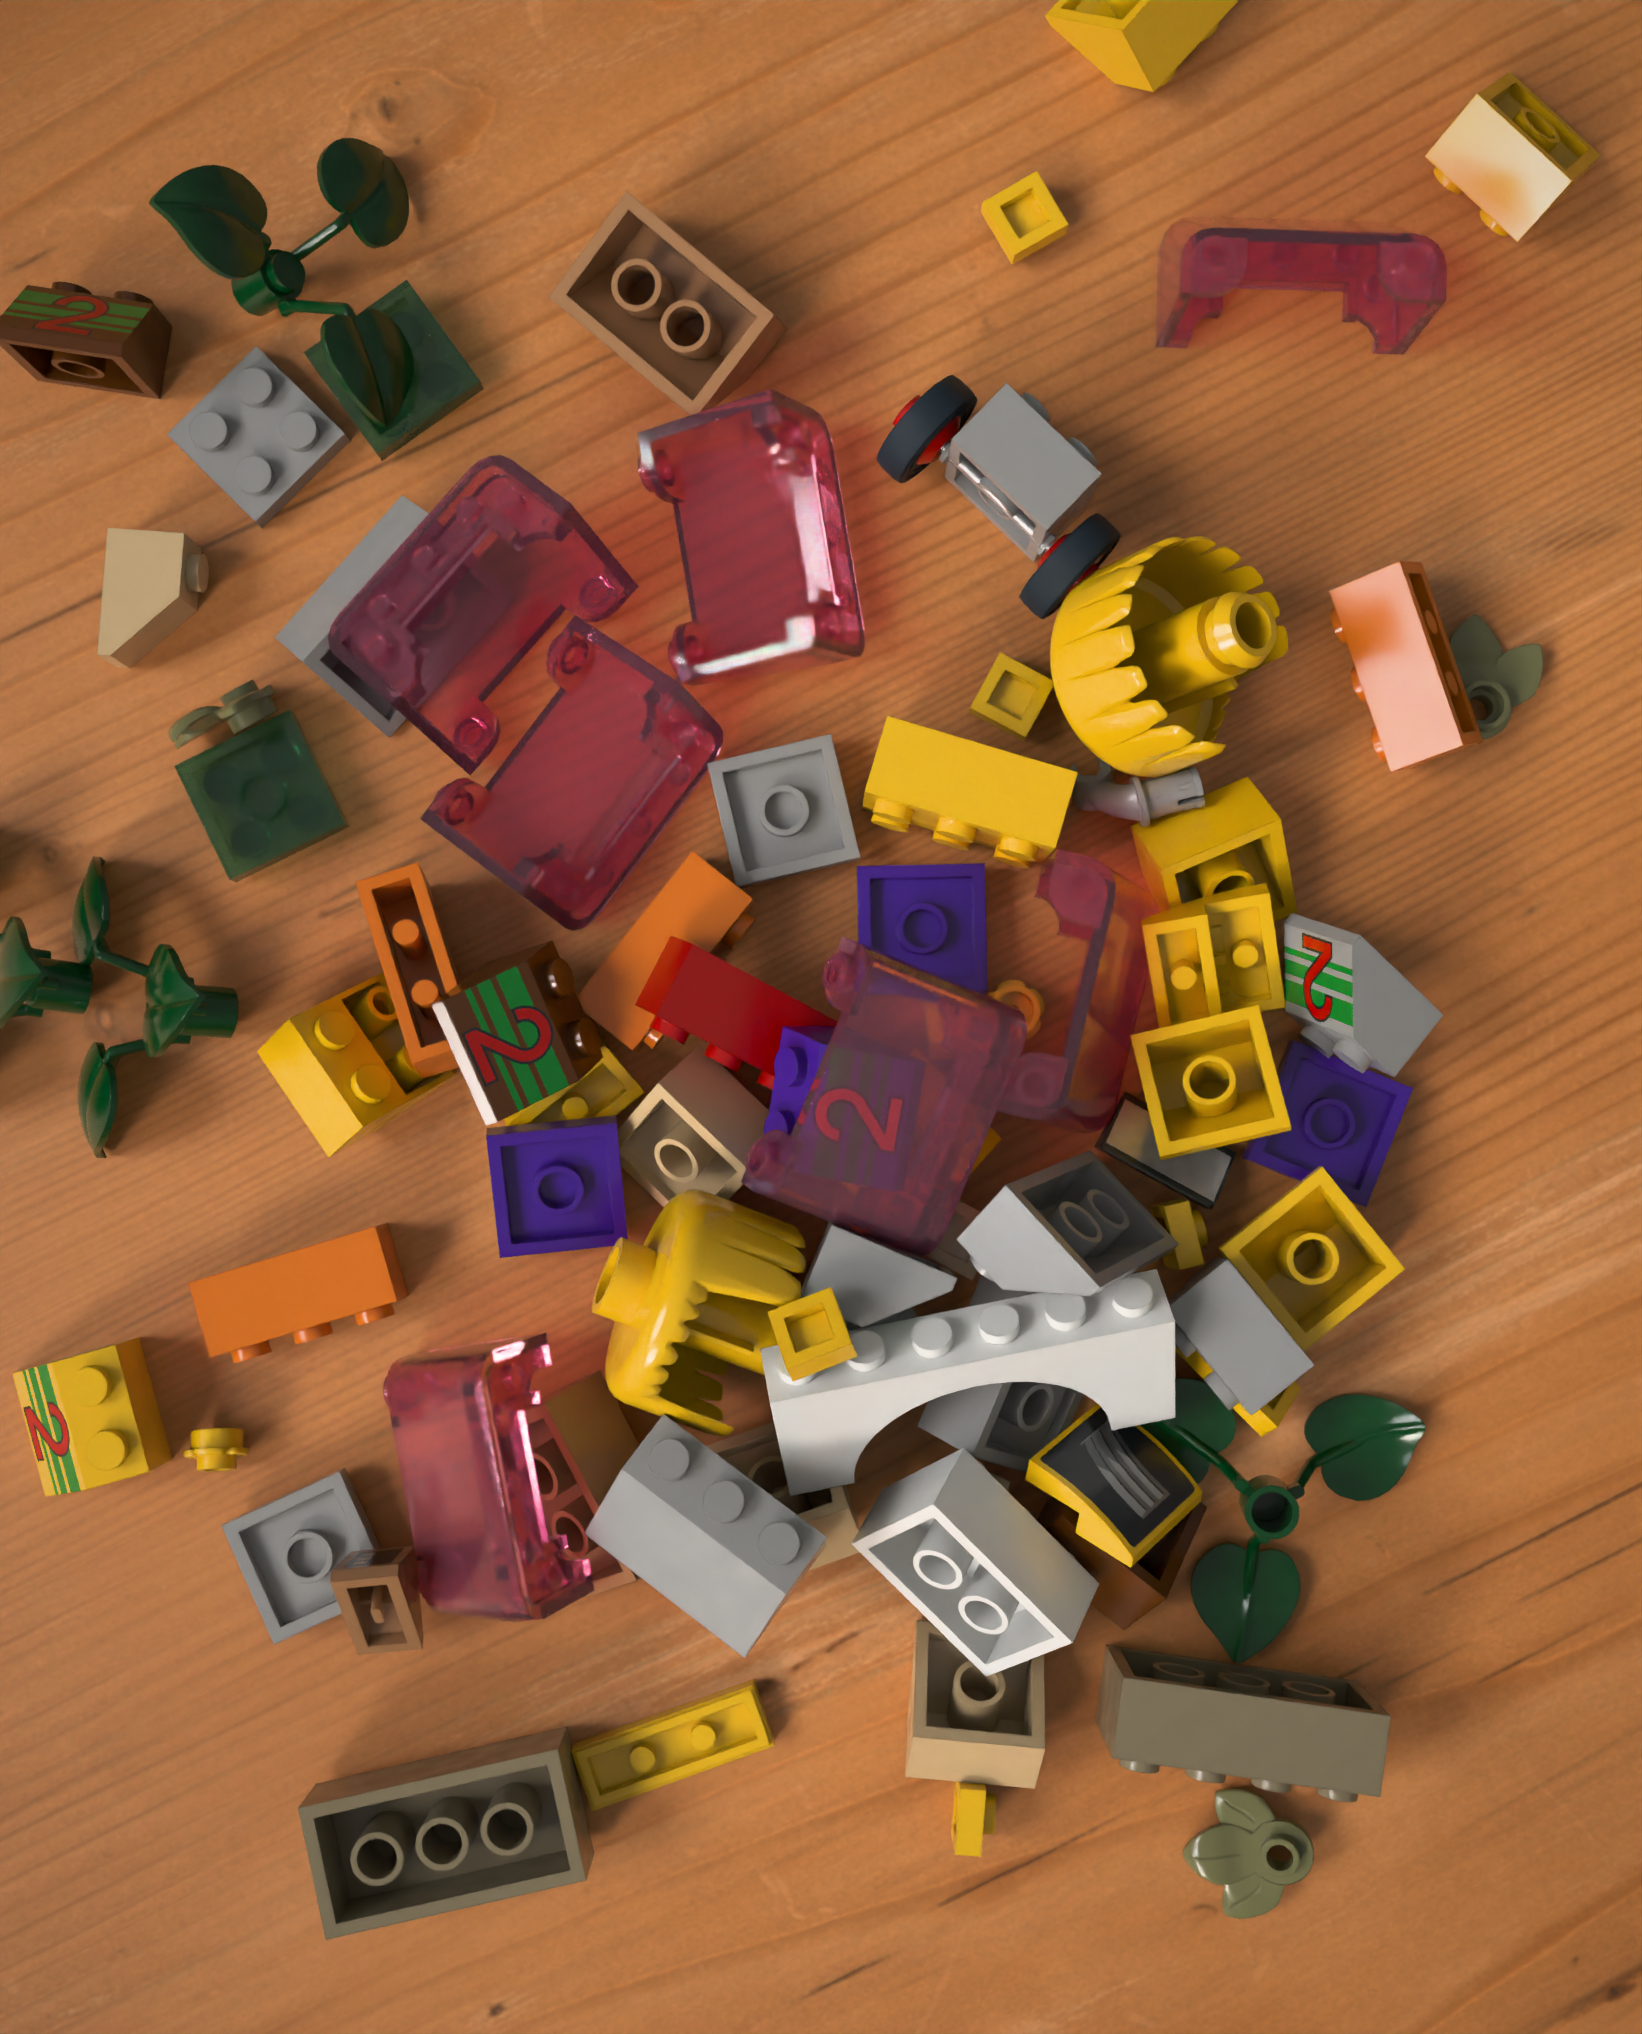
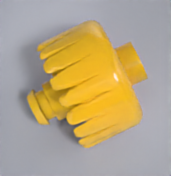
(1154, 650)
(695, 1304)

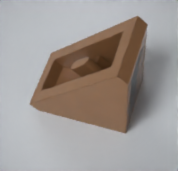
(380, 1599)

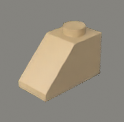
(147, 591)

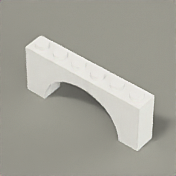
(1102, 1345)

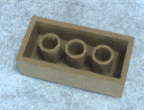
(1242, 1723)
(446, 1833)

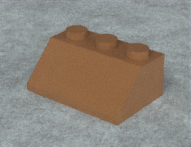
(667, 309)
(577, 1454)

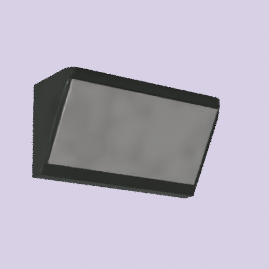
(1132, 1142)

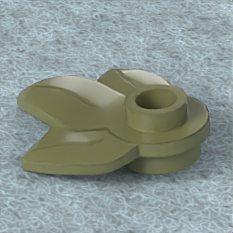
(1494, 676)
(241, 710)
(1239, 1857)

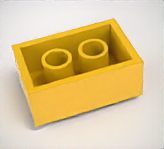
(967, 793)

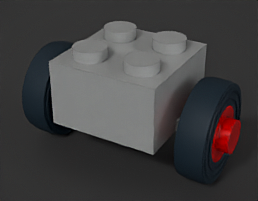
(1014, 474)

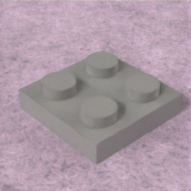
(259, 437)
(784, 811)
(294, 1546)

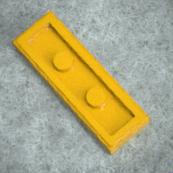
(672, 1745)

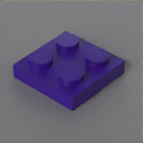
(927, 917)
(1335, 1119)
(557, 1186)

